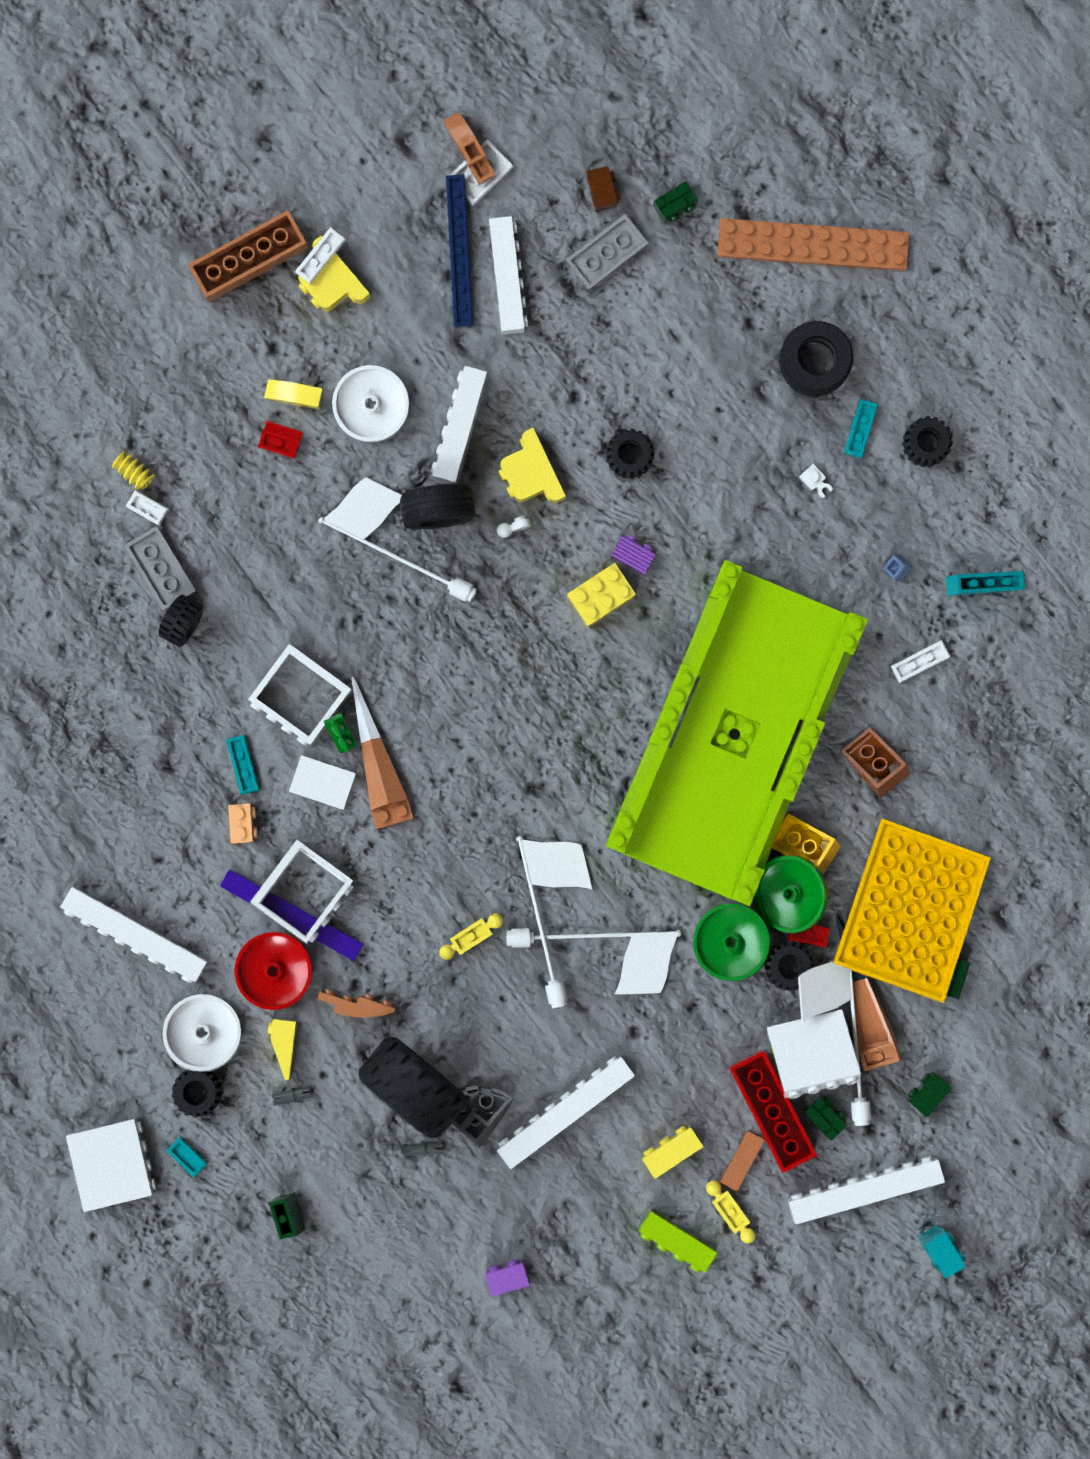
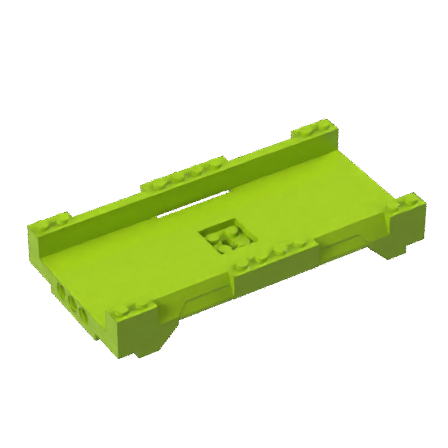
(709, 798)

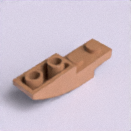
(469, 148)
(364, 1007)

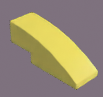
(294, 394)

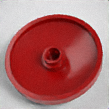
(273, 970)

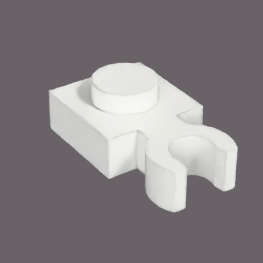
(813, 479)

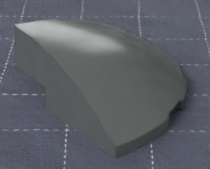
(482, 1113)

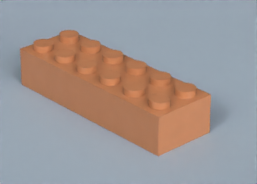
(248, 256)

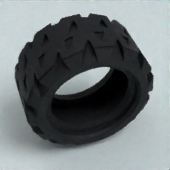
(412, 1087)

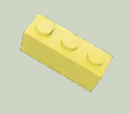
(671, 1151)

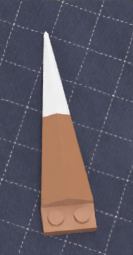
(386, 794)

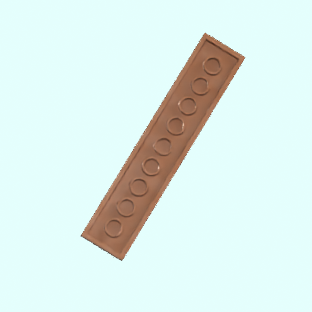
(813, 244)

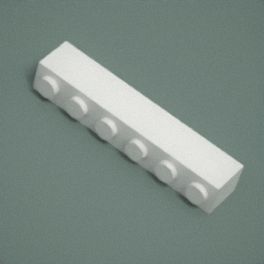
(506, 275)

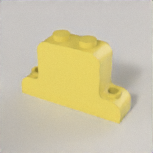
(334, 285)
(530, 472)

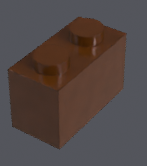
(602, 188)

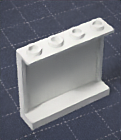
(814, 1054)
(111, 1164)

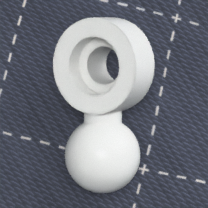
(504, 529)

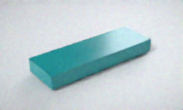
(860, 428)
(242, 764)

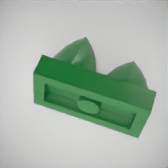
(340, 733)

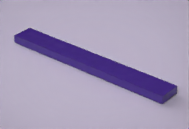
(293, 915)

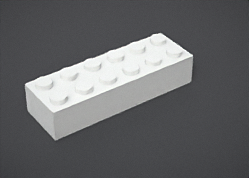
(460, 425)

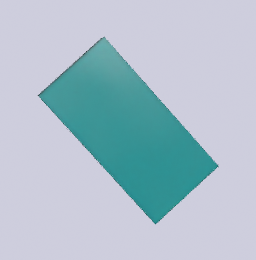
(187, 1156)

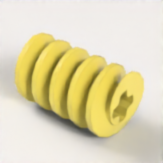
(132, 471)

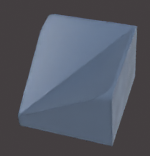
(898, 567)

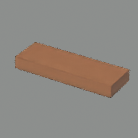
(742, 1160)

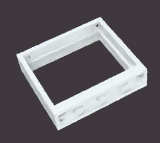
(273, 716)
(279, 871)

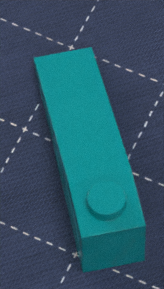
(984, 583)

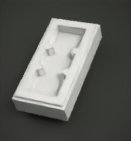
(147, 508)

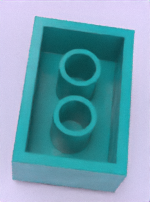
(942, 1251)

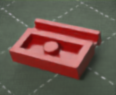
(280, 439)

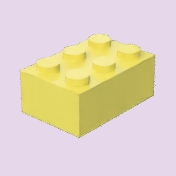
(601, 595)

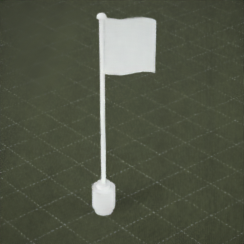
(365, 511)
(553, 866)
(643, 964)
(824, 990)

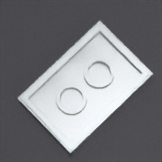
(500, 166)
(322, 782)

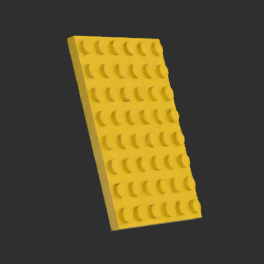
(911, 910)

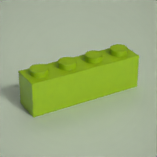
(677, 1241)

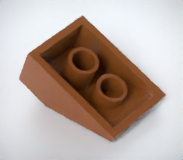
(875, 762)

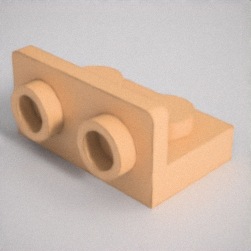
(241, 823)

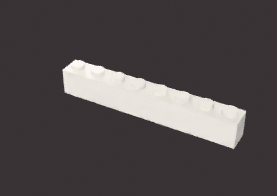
(134, 934)
(565, 1112)
(865, 1190)

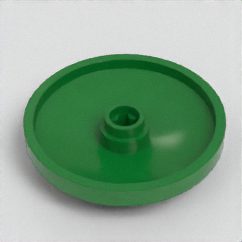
(791, 894)
(731, 942)

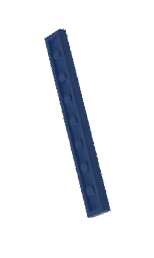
(459, 251)

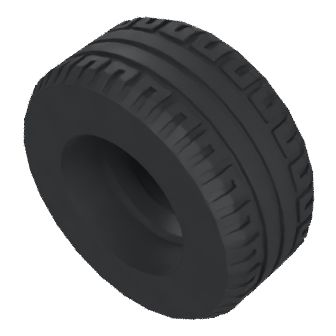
(821, 333)
(437, 506)

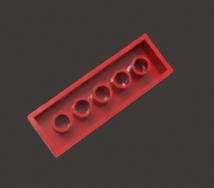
(772, 1111)

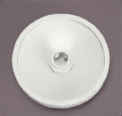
(370, 403)
(201, 1033)

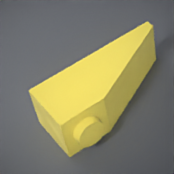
(283, 1040)

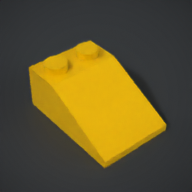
(805, 841)

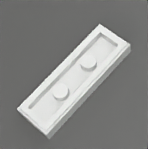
(320, 255)
(920, 661)

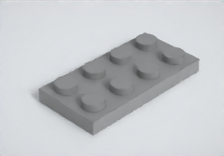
(606, 252)
(159, 567)

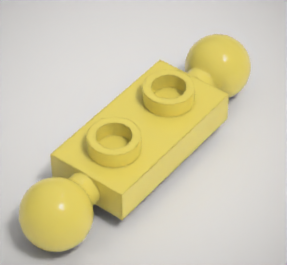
(471, 936)
(730, 1211)

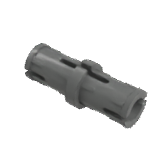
(292, 1095)
(423, 1148)

